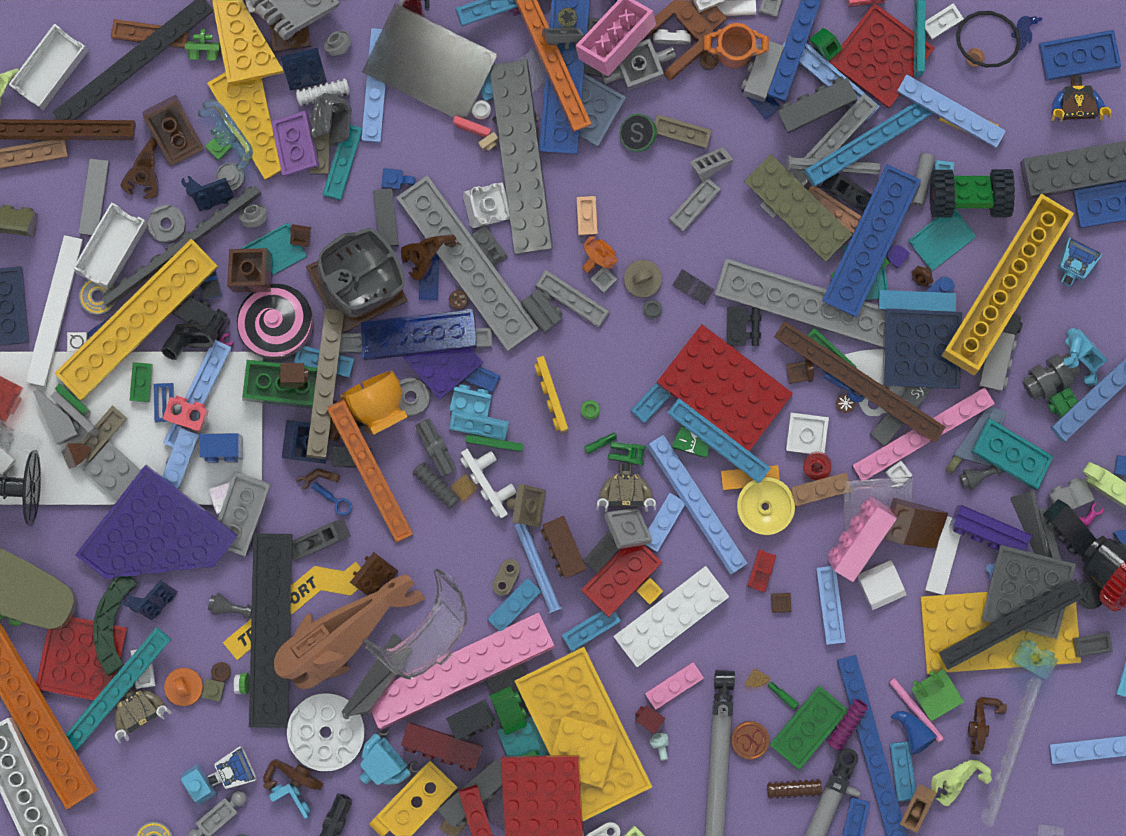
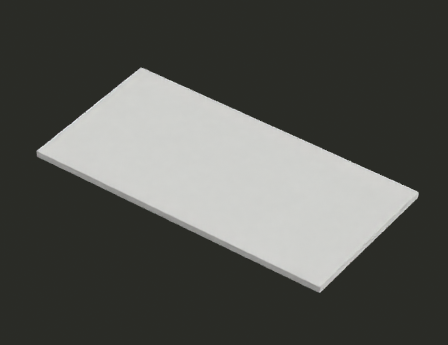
(140, 435)

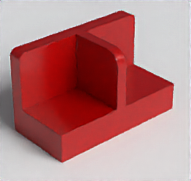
(761, 570)

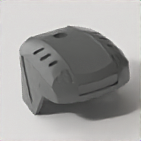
(364, 271)

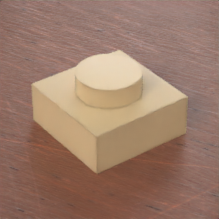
(488, 142)

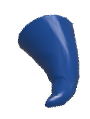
(918, 733)

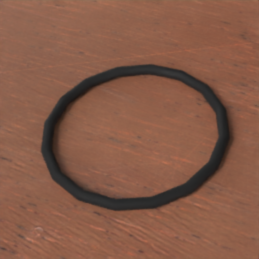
(997, 15)

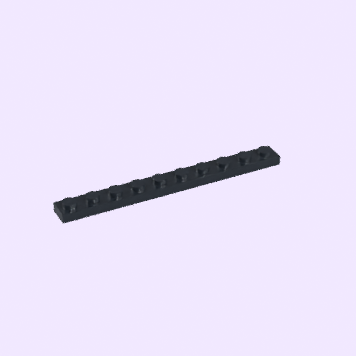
(134, 60)

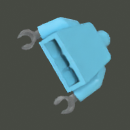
(383, 763)

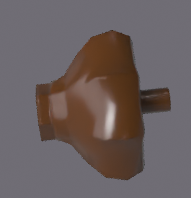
(922, 276)

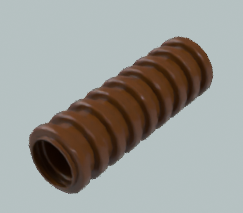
(794, 789)

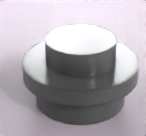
(652, 309)

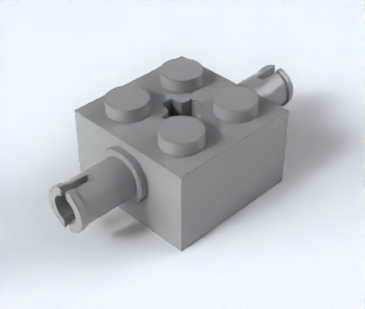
(650, 71)

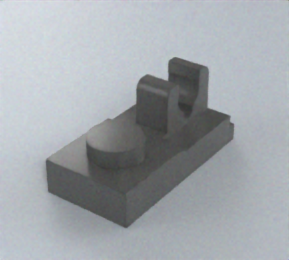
(562, 35)
(489, 245)

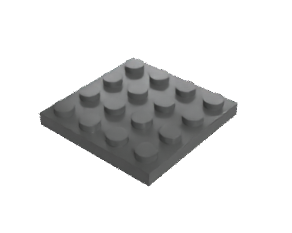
(1021, 579)

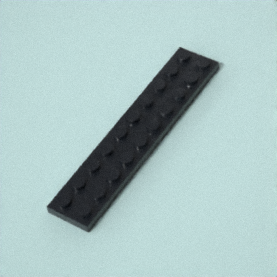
(270, 628)

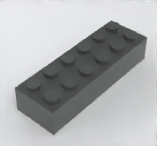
(1074, 169)

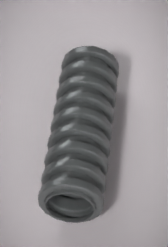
(435, 485)

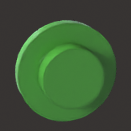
(590, 409)

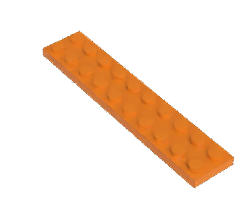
(41, 728)

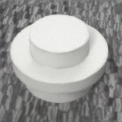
(481, 109)

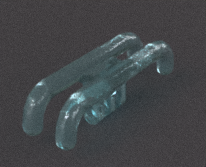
(227, 131)

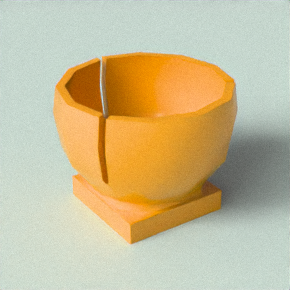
(377, 403)

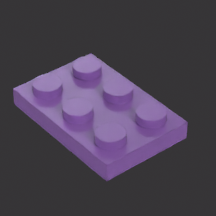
(294, 144)

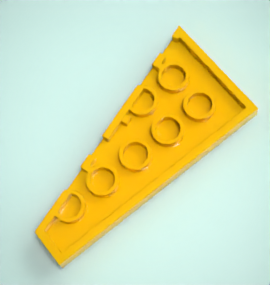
(242, 44)

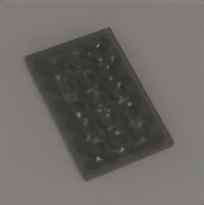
(429, 62)

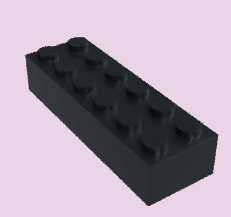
(471, 719)

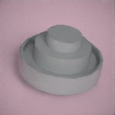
(337, 43)
(234, 177)
(253, 215)

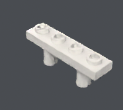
(496, 498)

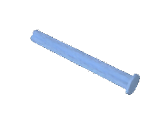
(538, 568)

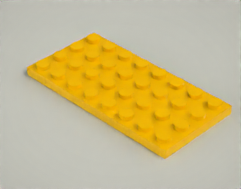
(956, 616)
(575, 691)

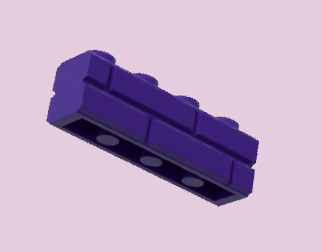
(988, 529)

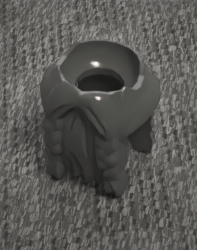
(331, 107)

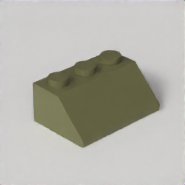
(18, 221)

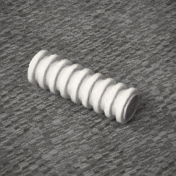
(311, 94)

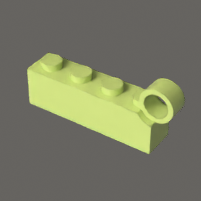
(1106, 483)

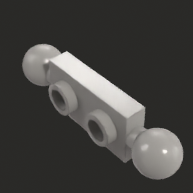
(219, 815)

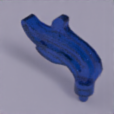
(1023, 27)

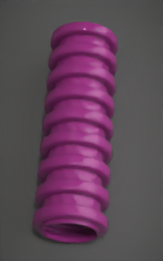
(844, 730)

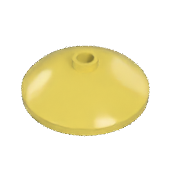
(780, 505)

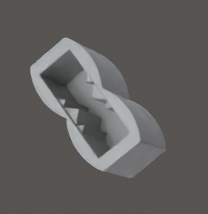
(1074, 495)

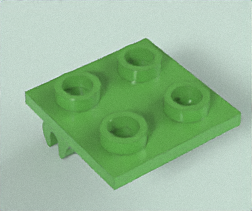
(937, 694)

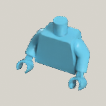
(1086, 352)

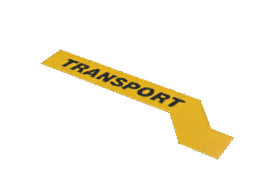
(302, 591)

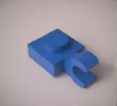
(394, 179)

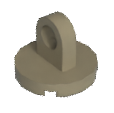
(642, 278)

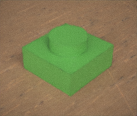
(216, 150)

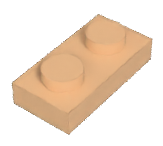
(587, 216)

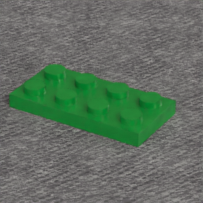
(808, 727)

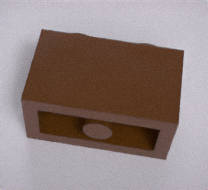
(293, 375)

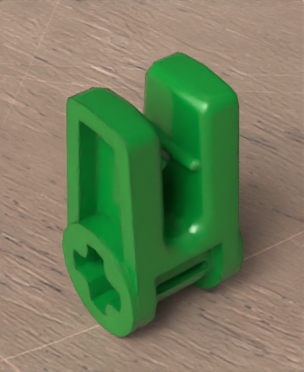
(630, 458)

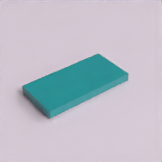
(1012, 454)

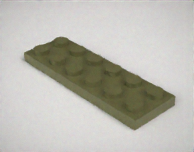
(798, 207)

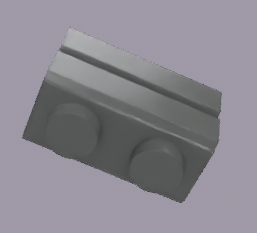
(542, 311)

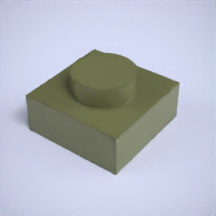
(213, 690)

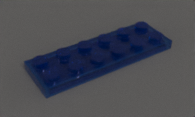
(418, 334)

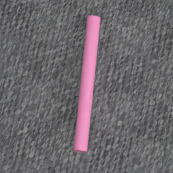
(914, 707)

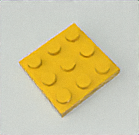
(591, 743)

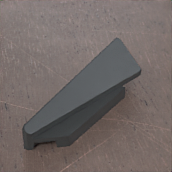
(1033, 522)
(372, 686)

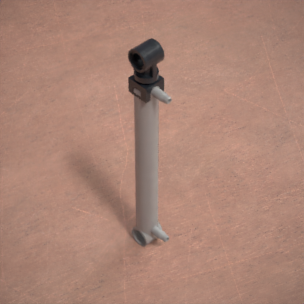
(719, 753)
(832, 794)

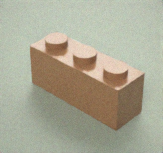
(819, 489)

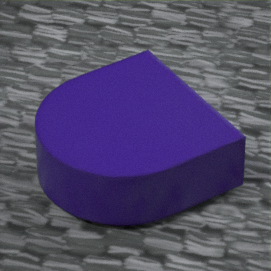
(897, 255)

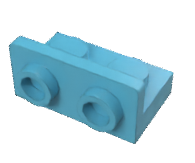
(471, 401)

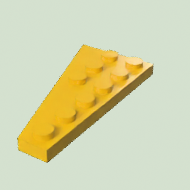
(250, 112)

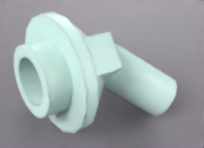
(660, 743)

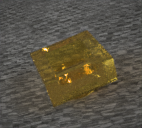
(464, 487)

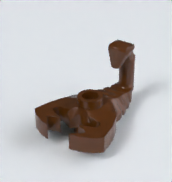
(143, 171)
(423, 252)
(978, 729)
(299, 776)

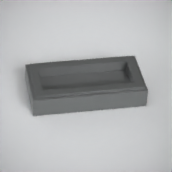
(1092, 644)

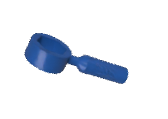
(854, 397)
(329, 496)

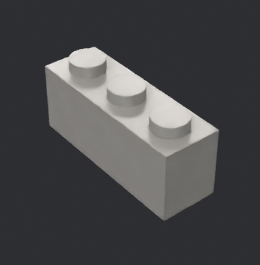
(762, 72)
(997, 363)

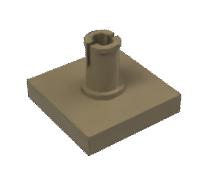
(527, 505)

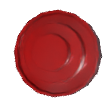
(817, 465)

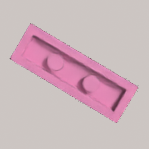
(674, 685)

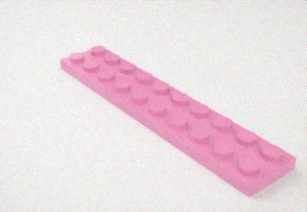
(464, 670)

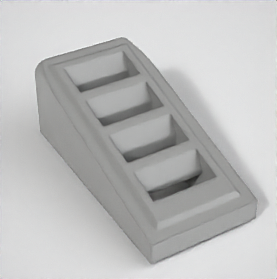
(708, 171)

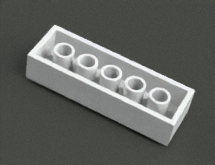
(671, 616)

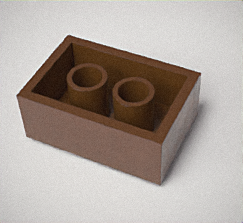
(563, 547)

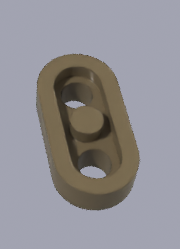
(507, 577)

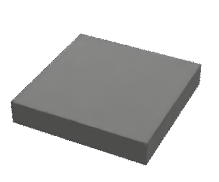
(628, 528)

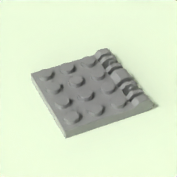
(294, 13)

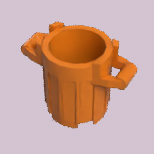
(736, 44)

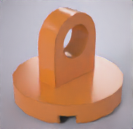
(599, 253)
(183, 686)

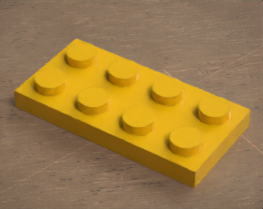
(548, 388)

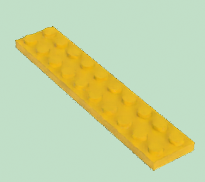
(136, 319)

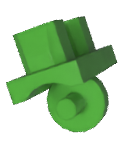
(195, 46)

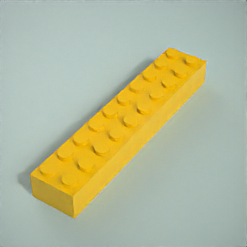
(1007, 284)

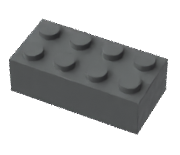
(817, 105)

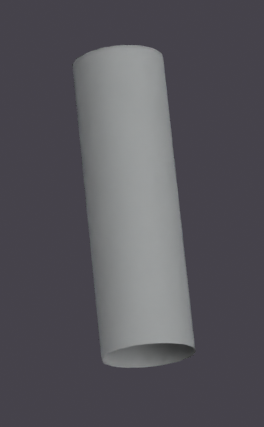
(923, 173)

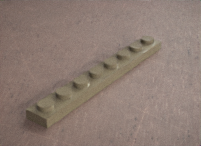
(325, 384)

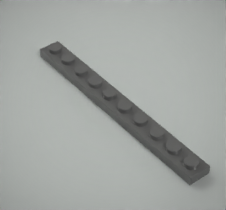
(158, 261)

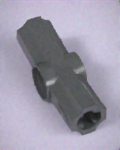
(435, 447)

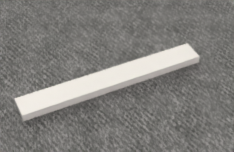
(54, 311)

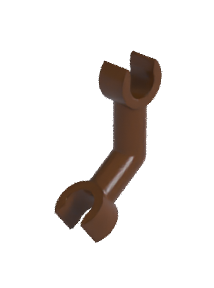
(318, 473)

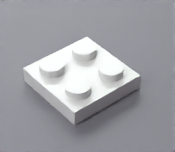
(806, 433)

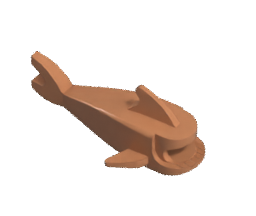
(326, 644)

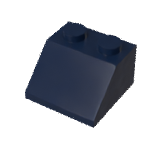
(296, 442)

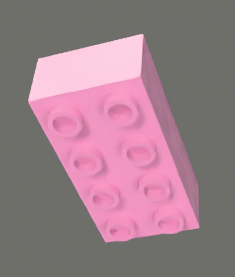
(615, 35)
(861, 538)

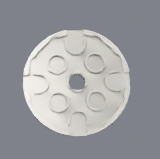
(309, 744)

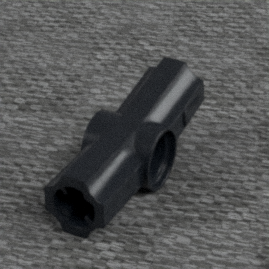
(336, 817)

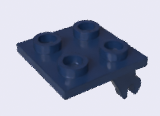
(209, 194)
(154, 602)

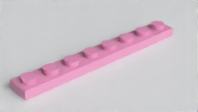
(913, 440)

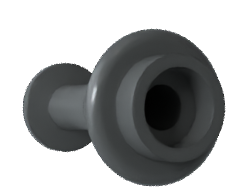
(972, 478)
(219, 605)

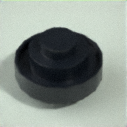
(1092, 595)

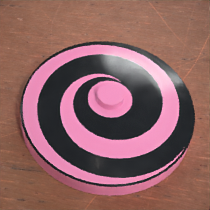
(275, 322)

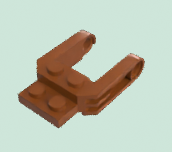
(694, 23)

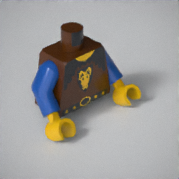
(1078, 102)

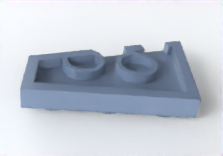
(968, 443)

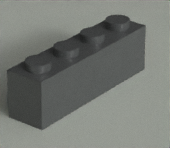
(487, 781)

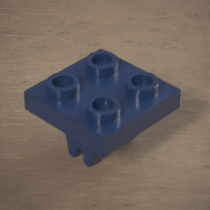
(303, 69)

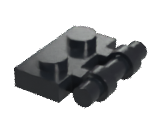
(737, 326)

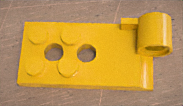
(401, 816)

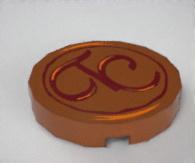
(750, 740)

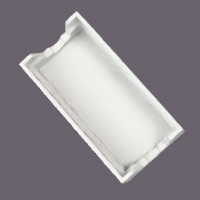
(48, 67)
(110, 247)

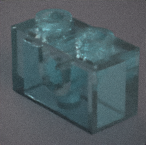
(1023, 658)

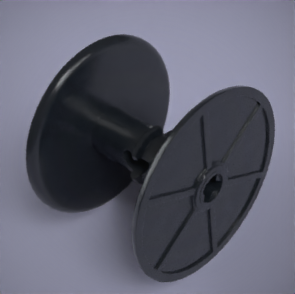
(27, 487)

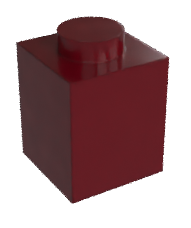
(649, 718)

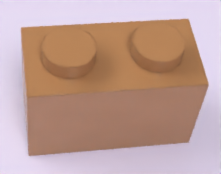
(918, 808)

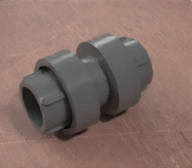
(1043, 381)

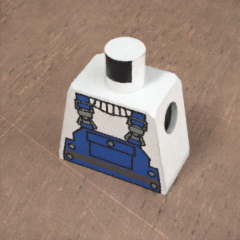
(233, 770)

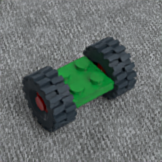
(959, 192)

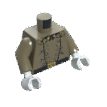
(625, 490)
(137, 711)

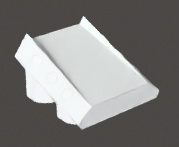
(486, 205)
(881, 585)

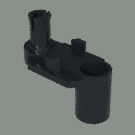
(192, 336)

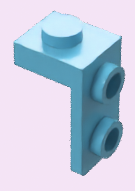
(280, 791)

